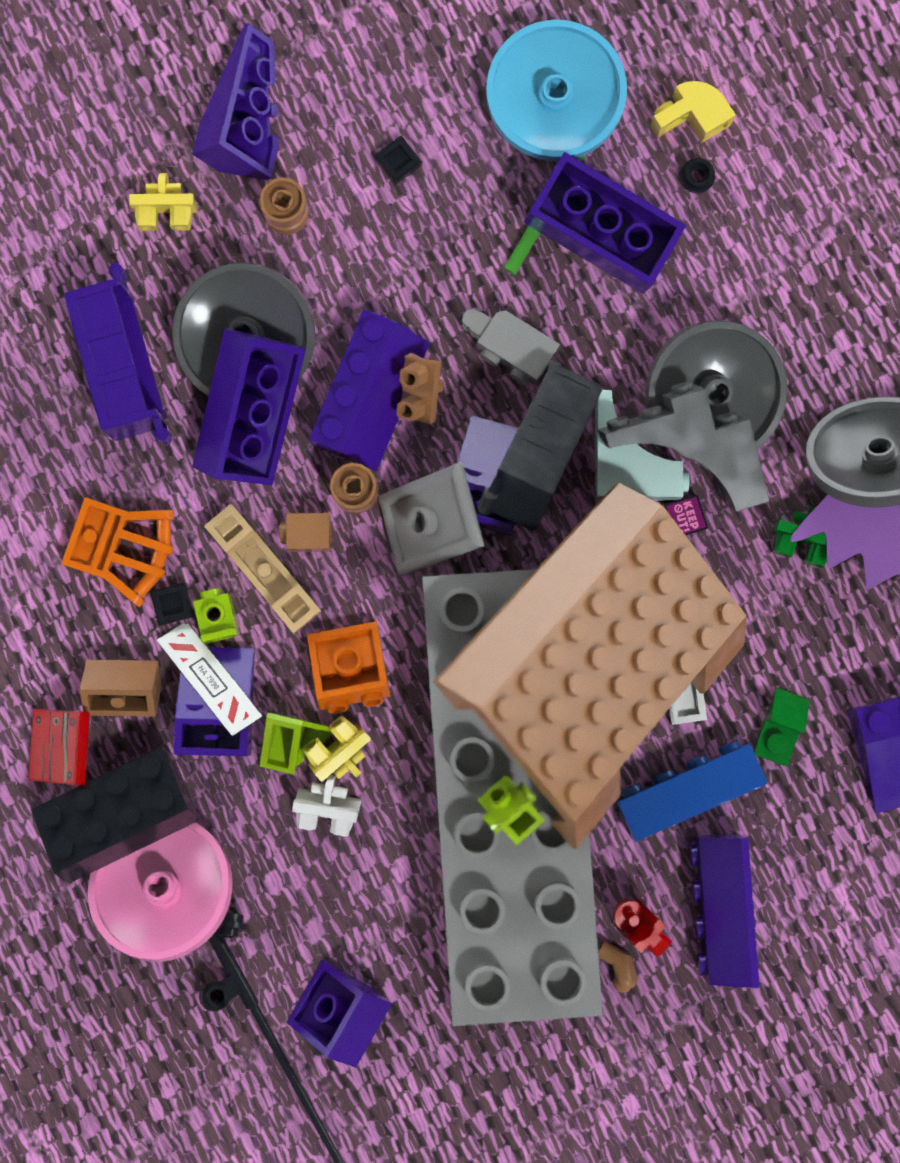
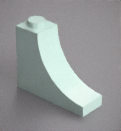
(632, 465)

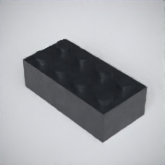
(114, 815)

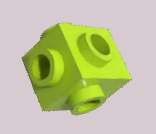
(505, 804)

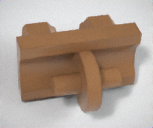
(420, 389)

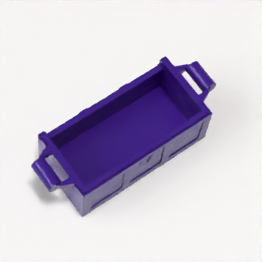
(116, 359)

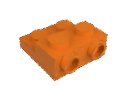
(348, 667)

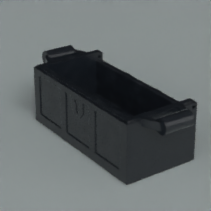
(541, 447)

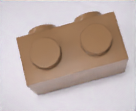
(120, 687)

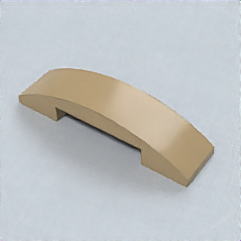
(263, 568)

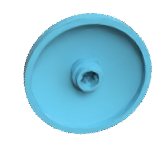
(556, 90)

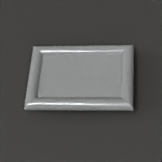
(431, 519)

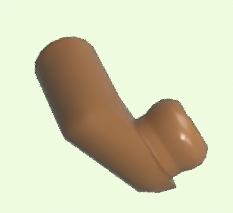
(622, 964)

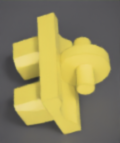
(163, 198)
(341, 754)

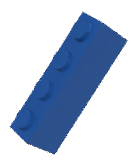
(691, 791)

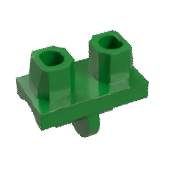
(783, 531)

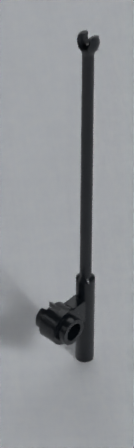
(236, 985)

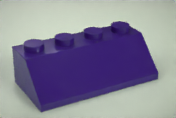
(366, 390)
(248, 408)
(725, 910)

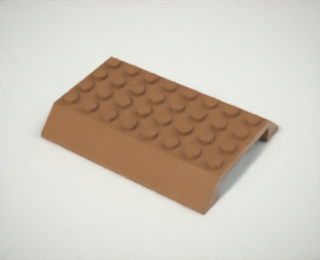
(597, 653)

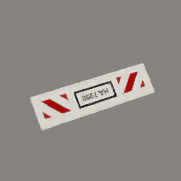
(209, 678)

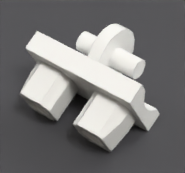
(328, 802)

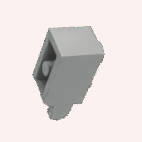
(511, 343)

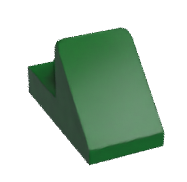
(781, 727)

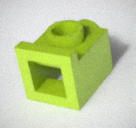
(225, 626)

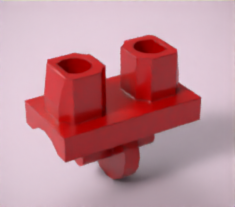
(640, 926)

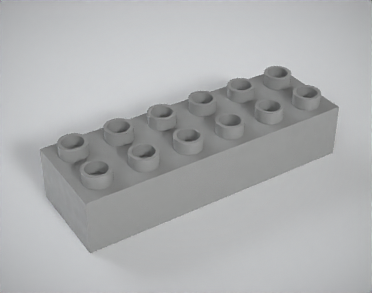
(513, 913)

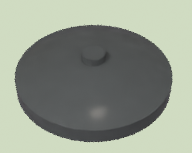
(243, 300)
(733, 366)
(857, 453)

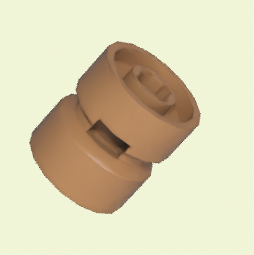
(284, 206)
(354, 488)

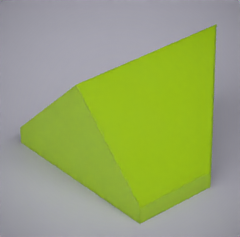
(285, 739)

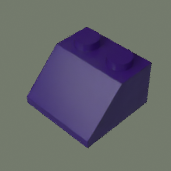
(338, 1014)

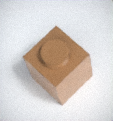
(306, 532)

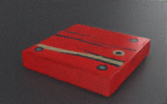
(59, 746)

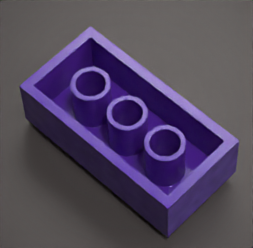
(604, 223)

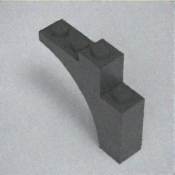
(687, 425)

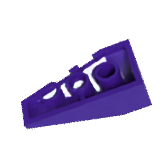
(237, 121)

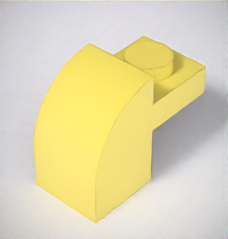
(699, 105)

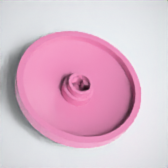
(163, 896)

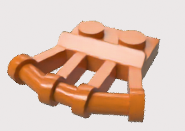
(97, 540)

